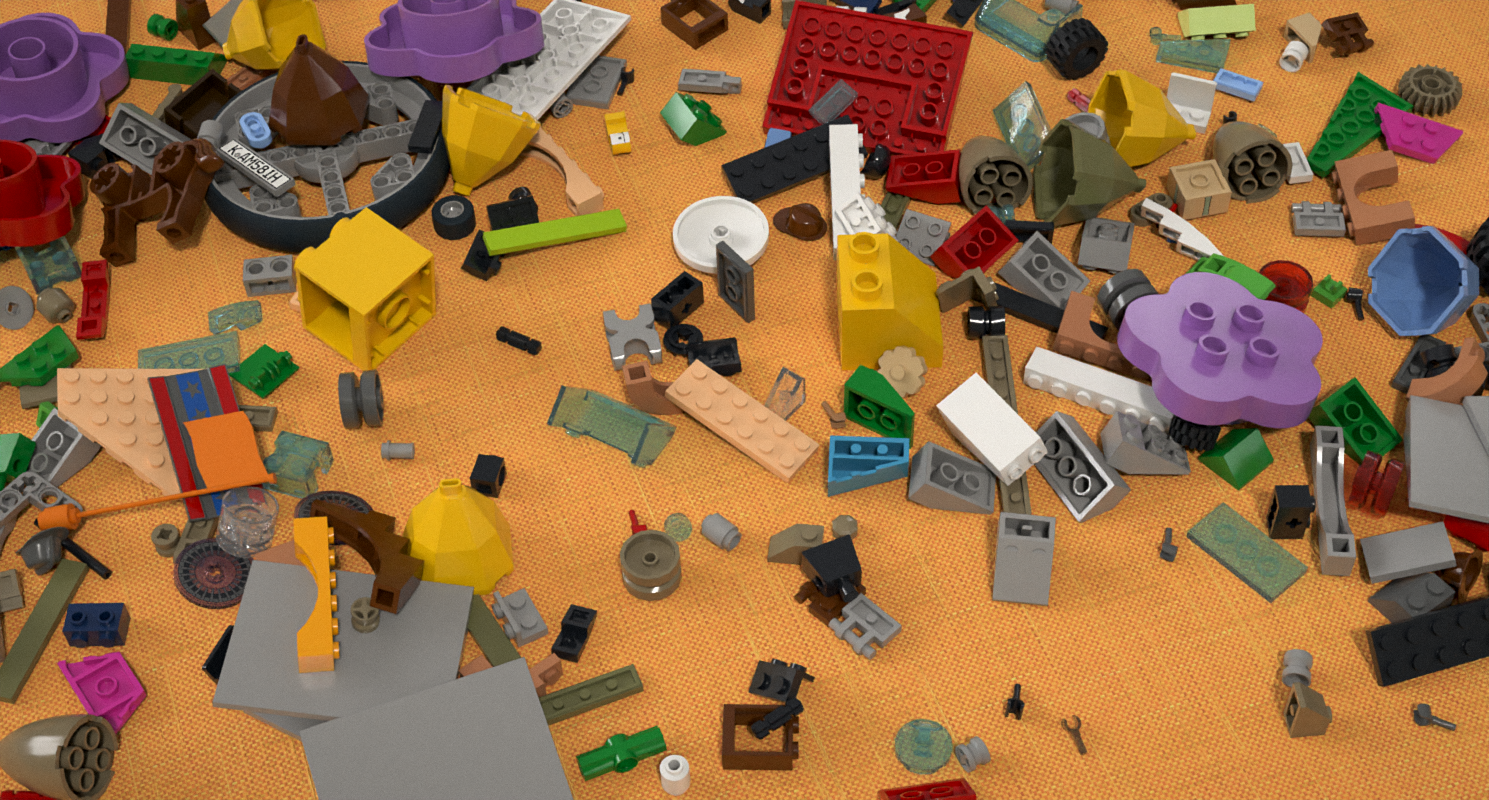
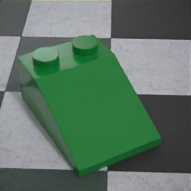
(877, 405)
(1360, 418)

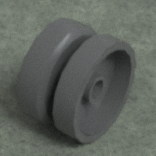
(1121, 291)
(361, 399)

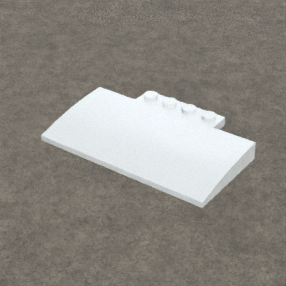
(572, 40)

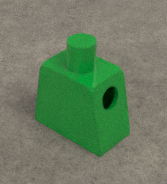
(14, 456)

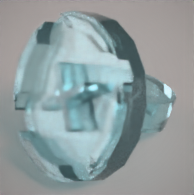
(923, 746)

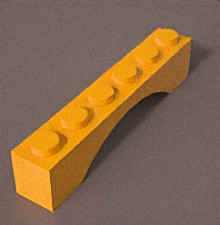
(315, 638)

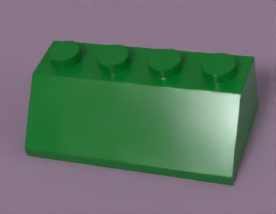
(171, 64)

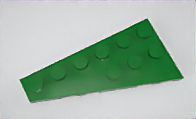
(1353, 124)

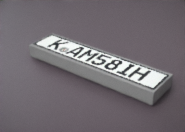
(256, 167)

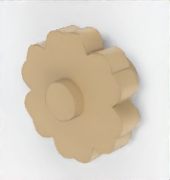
(903, 370)

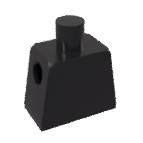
(834, 568)

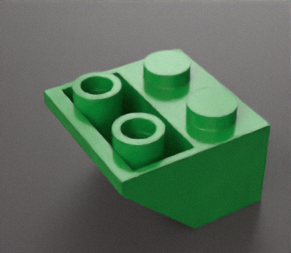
(692, 119)

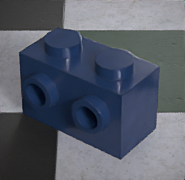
(96, 624)

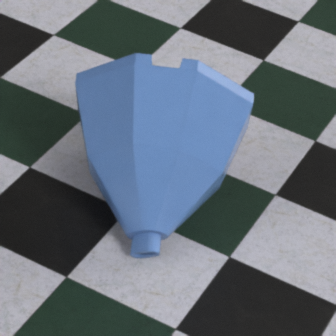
(1422, 282)

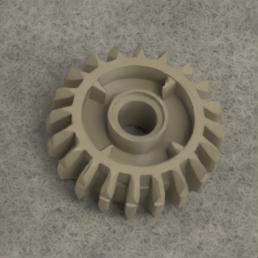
(1430, 89)

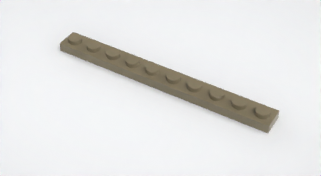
(1000, 378)

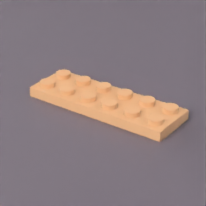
(742, 420)

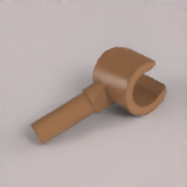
(836, 419)

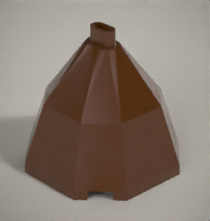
(315, 98)

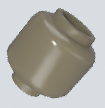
(55, 305)

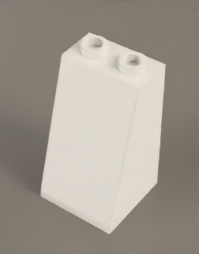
(991, 429)

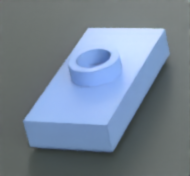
(1238, 84)

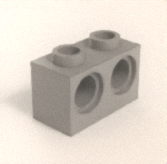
(269, 275)

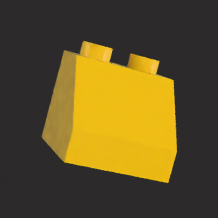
(885, 302)

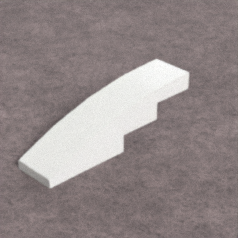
(1188, 238)

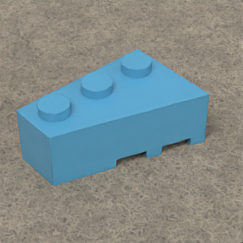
(865, 462)

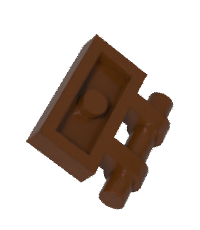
(1347, 27)
(823, 607)

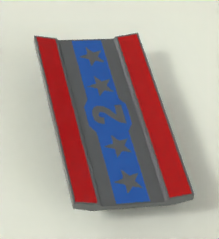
(186, 399)

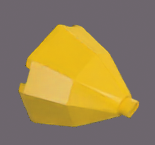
(267, 31)
(1138, 117)
(481, 136)
(460, 537)

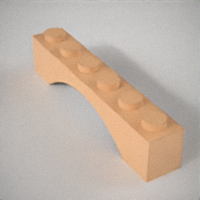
(580, 191)

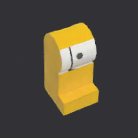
(617, 132)

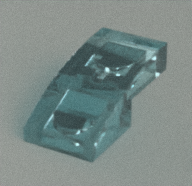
(237, 314)

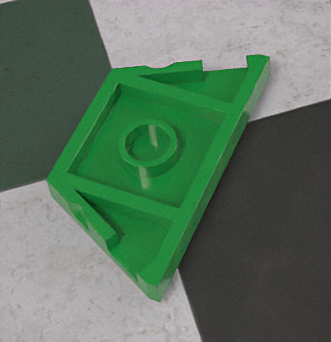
(40, 360)

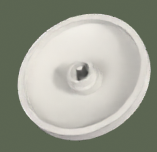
(718, 220)

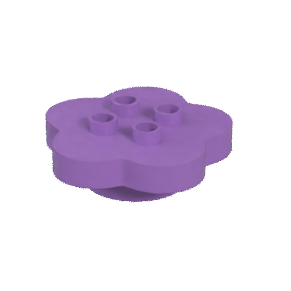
(452, 38)
(56, 78)
(1224, 353)

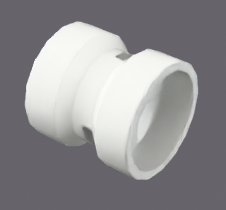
(1293, 56)

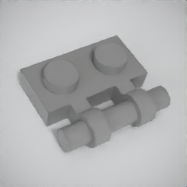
(1318, 219)
(869, 619)

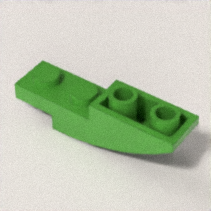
(1250, 279)

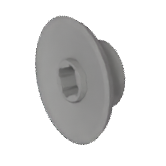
(22, 307)

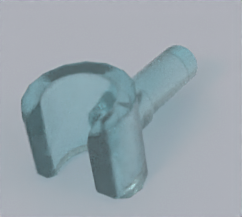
(1157, 36)

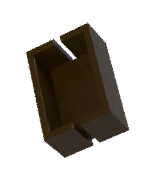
(199, 103)

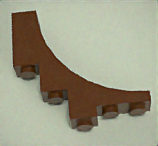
(385, 552)

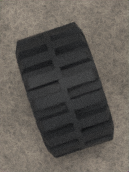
(1076, 49)

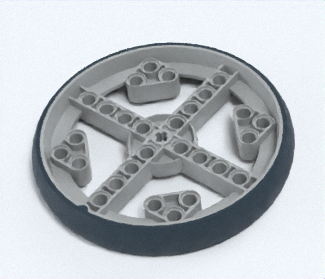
(398, 186)

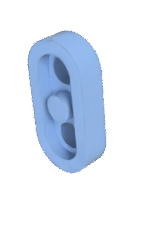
(256, 130)

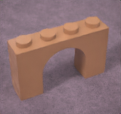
(1366, 221)
(1078, 339)

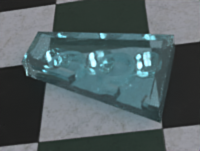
(1195, 54)

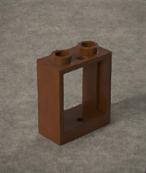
(712, 26)
(745, 760)

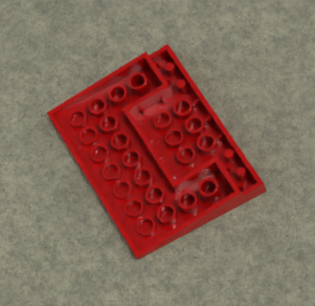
(899, 67)

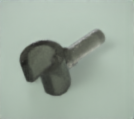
(1075, 733)

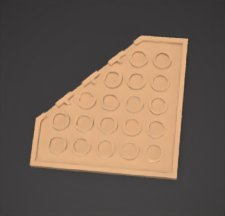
(120, 416)

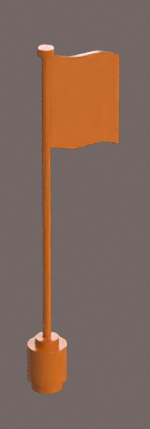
(223, 453)

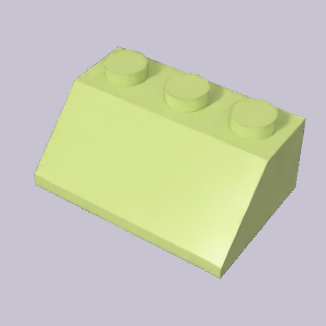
(1217, 21)

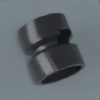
(985, 322)
(1438, 359)

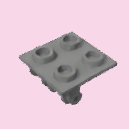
(922, 234)

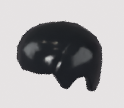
(877, 162)

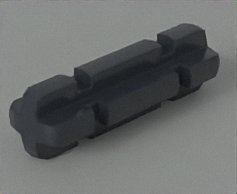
(518, 340)
(777, 718)

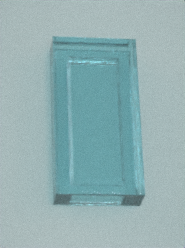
(833, 102)

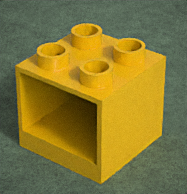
(366, 289)

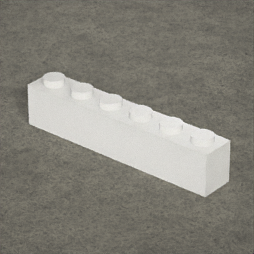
(844, 171)
(1095, 388)

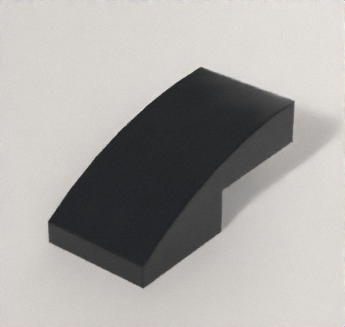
(574, 633)

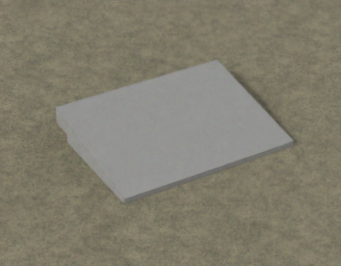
(1445, 460)
(400, 657)
(444, 743)

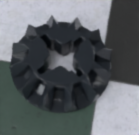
(684, 332)

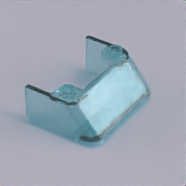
(1021, 27)
(611, 422)

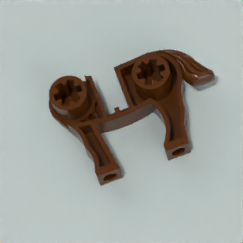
(176, 185)

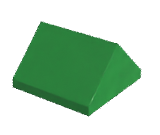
(1238, 457)

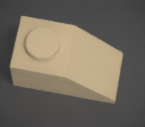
(1305, 30)

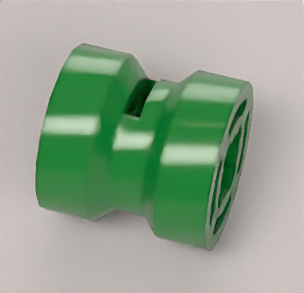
(162, 27)

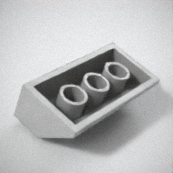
(138, 135)
(1078, 469)

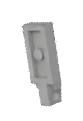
(709, 81)

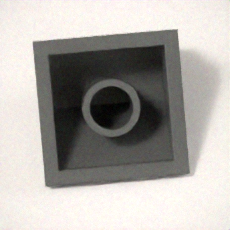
(1412, 596)

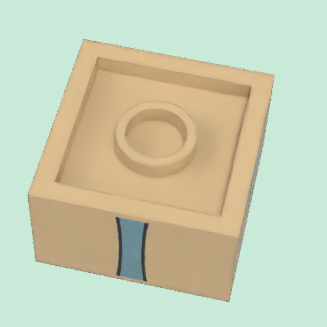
(1198, 189)

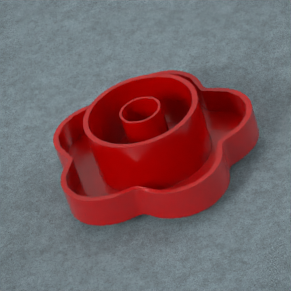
(36, 195)

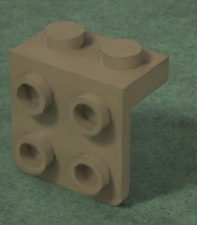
(967, 286)

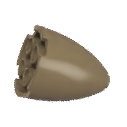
(1247, 149)
(991, 169)
(61, 756)

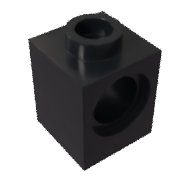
(488, 475)

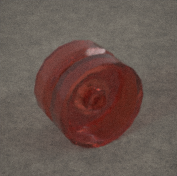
(1291, 282)
(1375, 483)

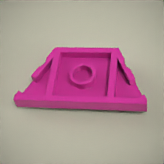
(1415, 134)
(105, 687)

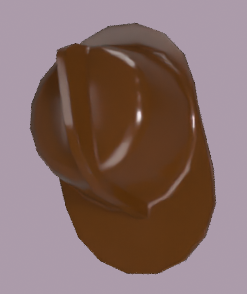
(801, 221)
(1464, 574)

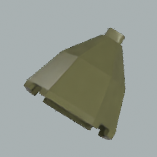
(1079, 176)

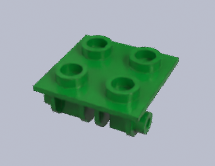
(265, 370)

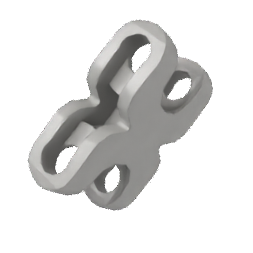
(632, 336)

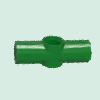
(621, 753)

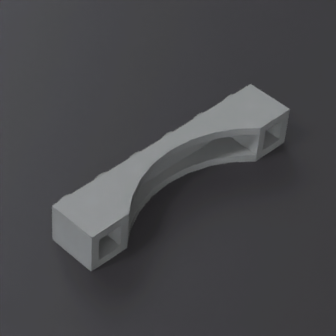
(1334, 533)

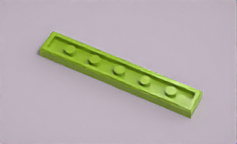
(554, 232)

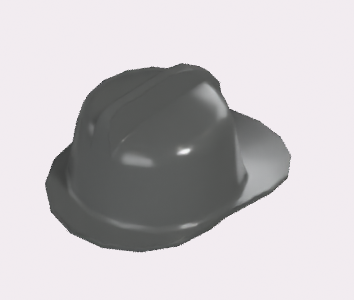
(44, 549)

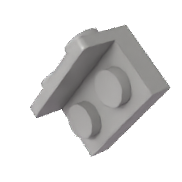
(520, 617)

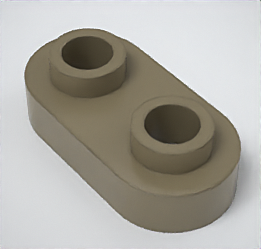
(1135, 214)

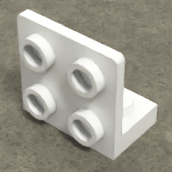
(1192, 99)
(863, 215)

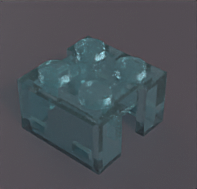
(49, 265)
(295, 464)

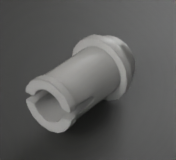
(397, 450)

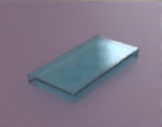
(1023, 123)
(194, 353)
(1247, 552)

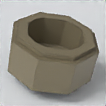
(844, 525)

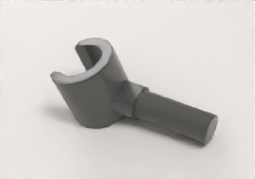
(1168, 550)
(1424, 717)

